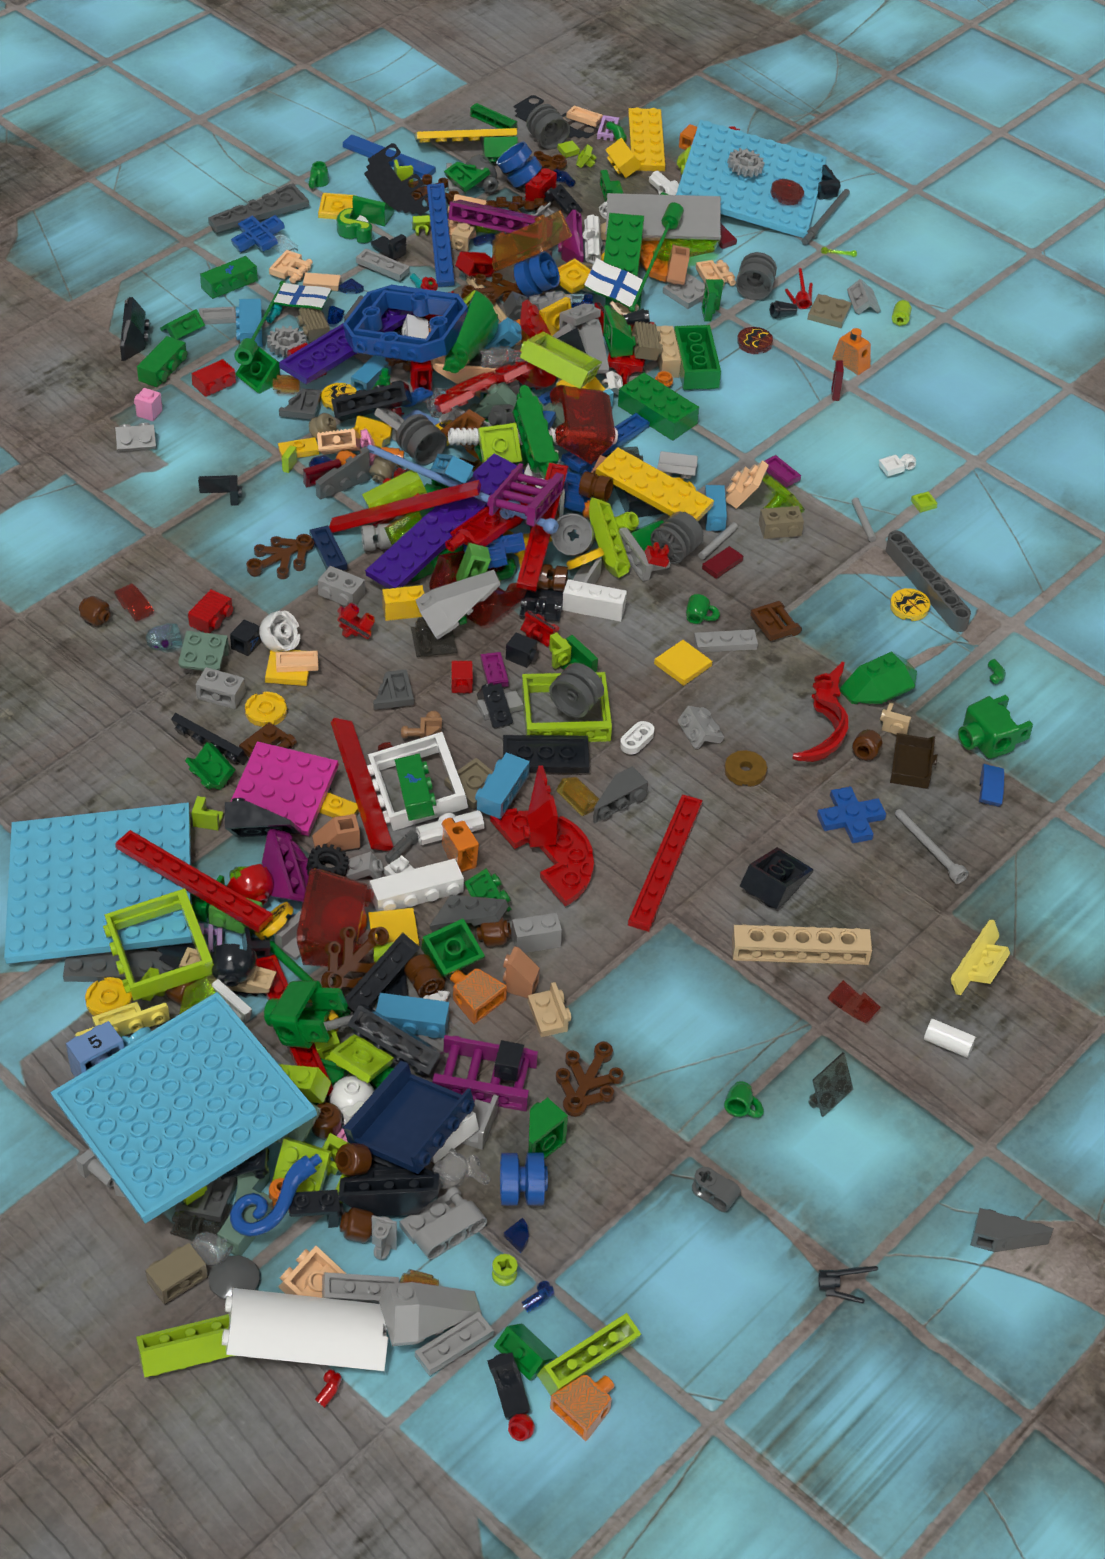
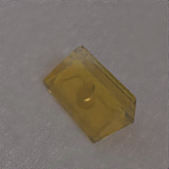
(577, 795)

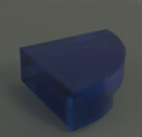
(351, 286)
(335, 315)
(518, 1235)

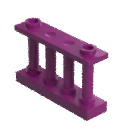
(536, 505)
(509, 1097)

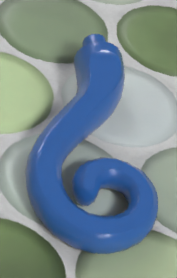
(294, 1177)

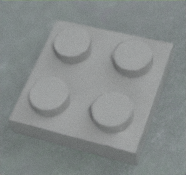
(687, 294)
(549, 298)

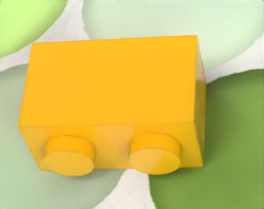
(623, 157)
(401, 602)

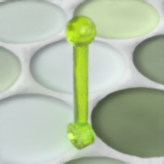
(824, 250)

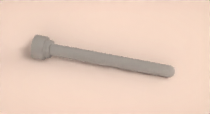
(957, 872)

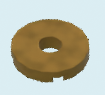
(745, 759)

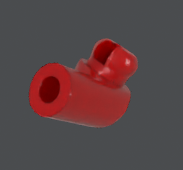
(330, 1389)

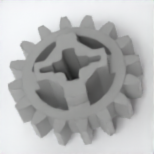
(745, 162)
(285, 339)

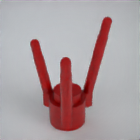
(803, 299)

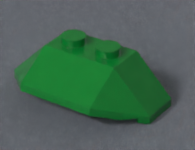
(880, 680)

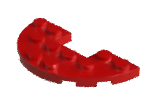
(533, 324)
(467, 389)
(570, 855)

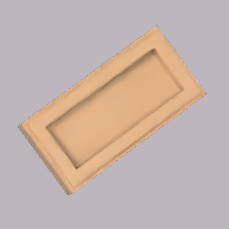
(584, 116)
(322, 280)
(297, 661)

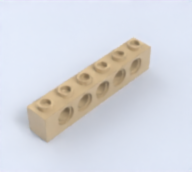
(801, 944)

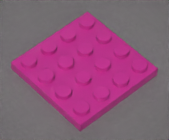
(287, 783)

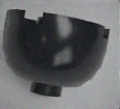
(233, 964)

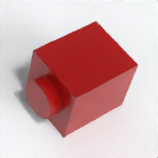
(461, 677)

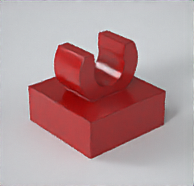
(656, 555)

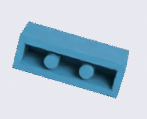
(247, 320)
(452, 468)
(502, 785)
(416, 1014)

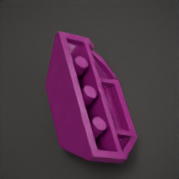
(573, 247)
(286, 865)

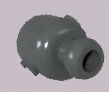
(490, 183)

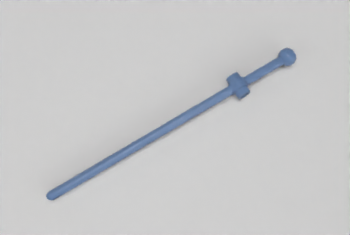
(549, 525)

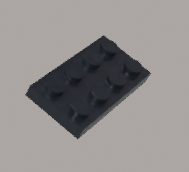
(554, 752)

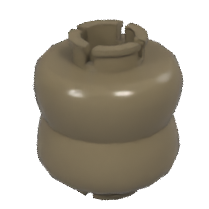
(322, 423)
(381, 469)

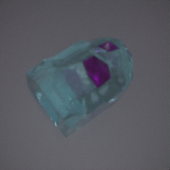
(164, 637)

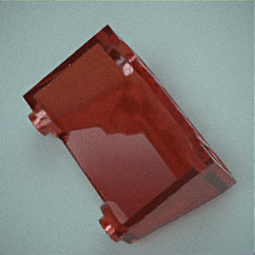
(587, 423)
(484, 611)
(327, 907)

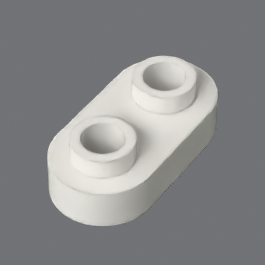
(634, 741)

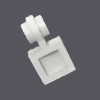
(893, 465)

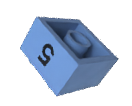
(93, 1047)

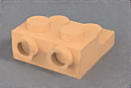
(745, 483)
(307, 1276)

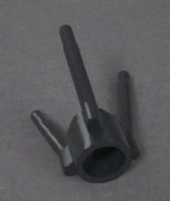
(830, 1280)

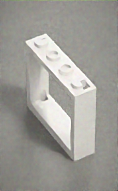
(425, 746)

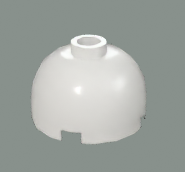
(279, 631)
(349, 1091)

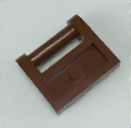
(771, 624)
(270, 735)

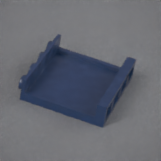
(408, 1119)

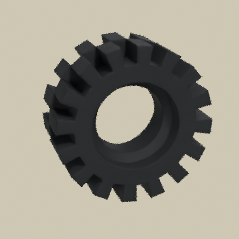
(329, 855)

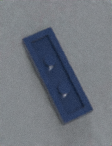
(328, 548)

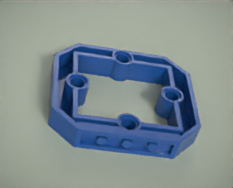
(366, 320)

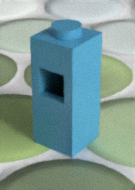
(507, 334)
(369, 373)
(716, 517)

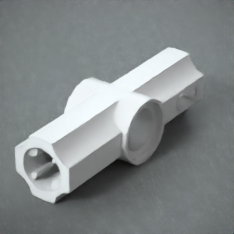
(662, 184)
(592, 238)
(434, 831)

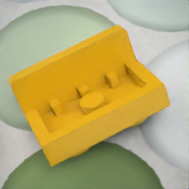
(378, 430)

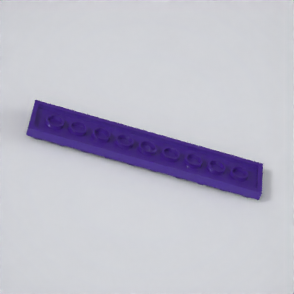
(332, 349)
(429, 535)

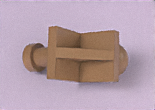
(429, 725)

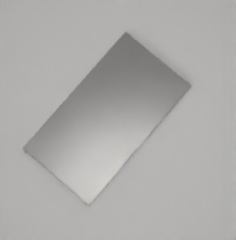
(698, 221)

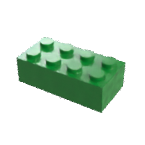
(624, 241)
(698, 357)
(658, 404)

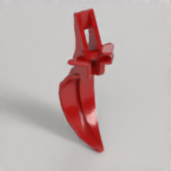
(827, 703)

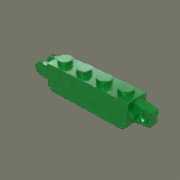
(534, 432)

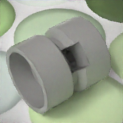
(367, 537)

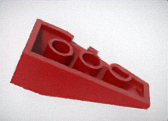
(542, 814)

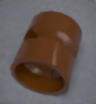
(599, 487)
(559, 581)
(424, 975)

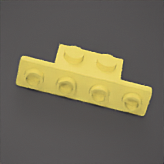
(981, 961)
(131, 1018)

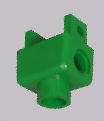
(992, 728)
(299, 1021)

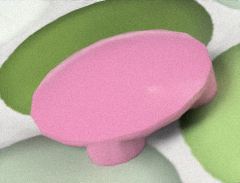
(366, 440)

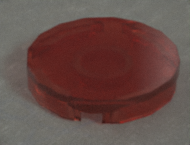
(787, 191)

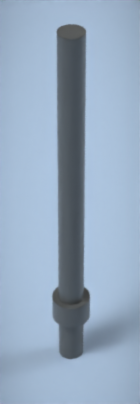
(813, 231)

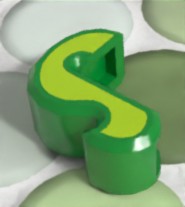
(350, 228)

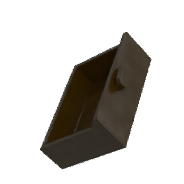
(913, 760)

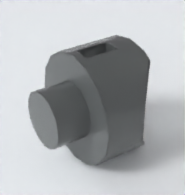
(499, 416)

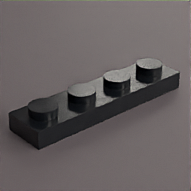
(202, 735)
(382, 972)

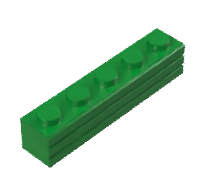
(492, 117)

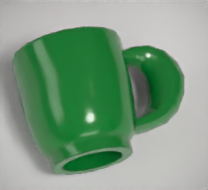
(318, 175)
(698, 608)
(740, 1099)

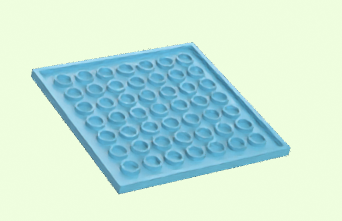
(748, 197)
(72, 874)
(182, 1106)

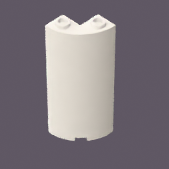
(305, 1329)

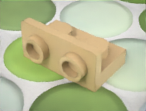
(550, 1011)

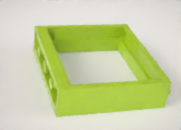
(560, 359)
(595, 730)
(148, 910)

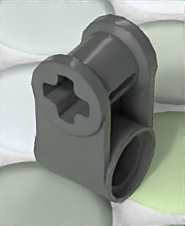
(716, 1190)

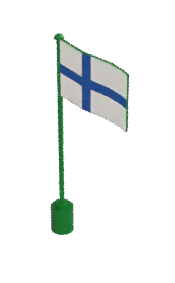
(620, 284)
(286, 295)

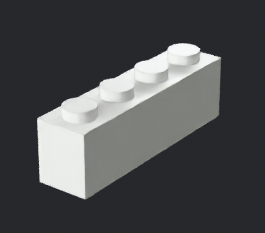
(417, 886)

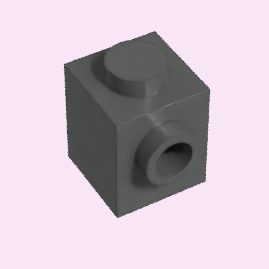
(513, 305)

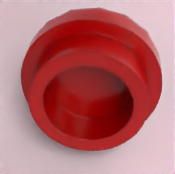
(521, 1427)

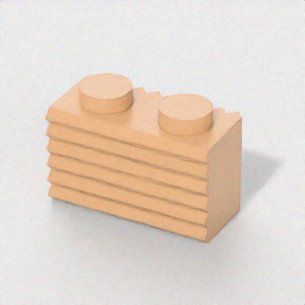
(338, 440)

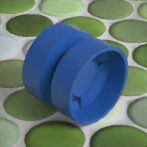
(519, 164)
(536, 274)
(530, 1179)

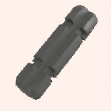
(402, 846)

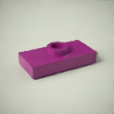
(782, 471)
(494, 668)

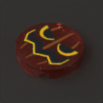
(755, 340)

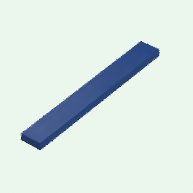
(440, 235)

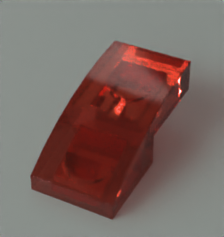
(134, 601)
(856, 1005)

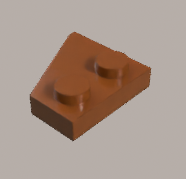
(466, 420)

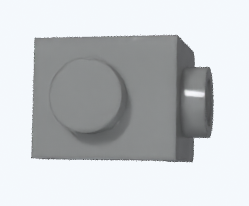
(363, 866)

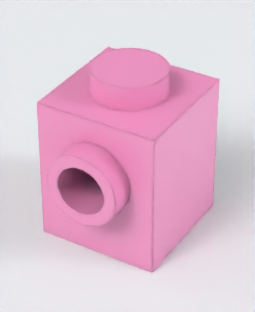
(148, 404)

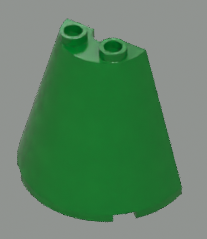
(475, 334)

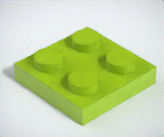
(500, 440)
(361, 1058)
(291, 1152)

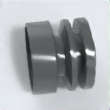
(548, 126)
(756, 276)
(421, 439)
(567, 525)
(680, 533)

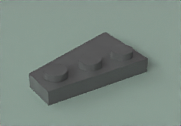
(349, 475)
(471, 909)

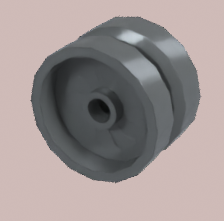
(576, 690)

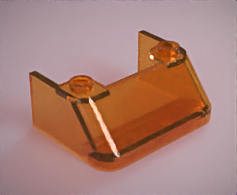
(529, 240)

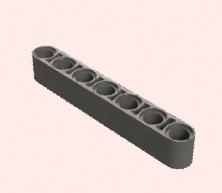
(928, 581)

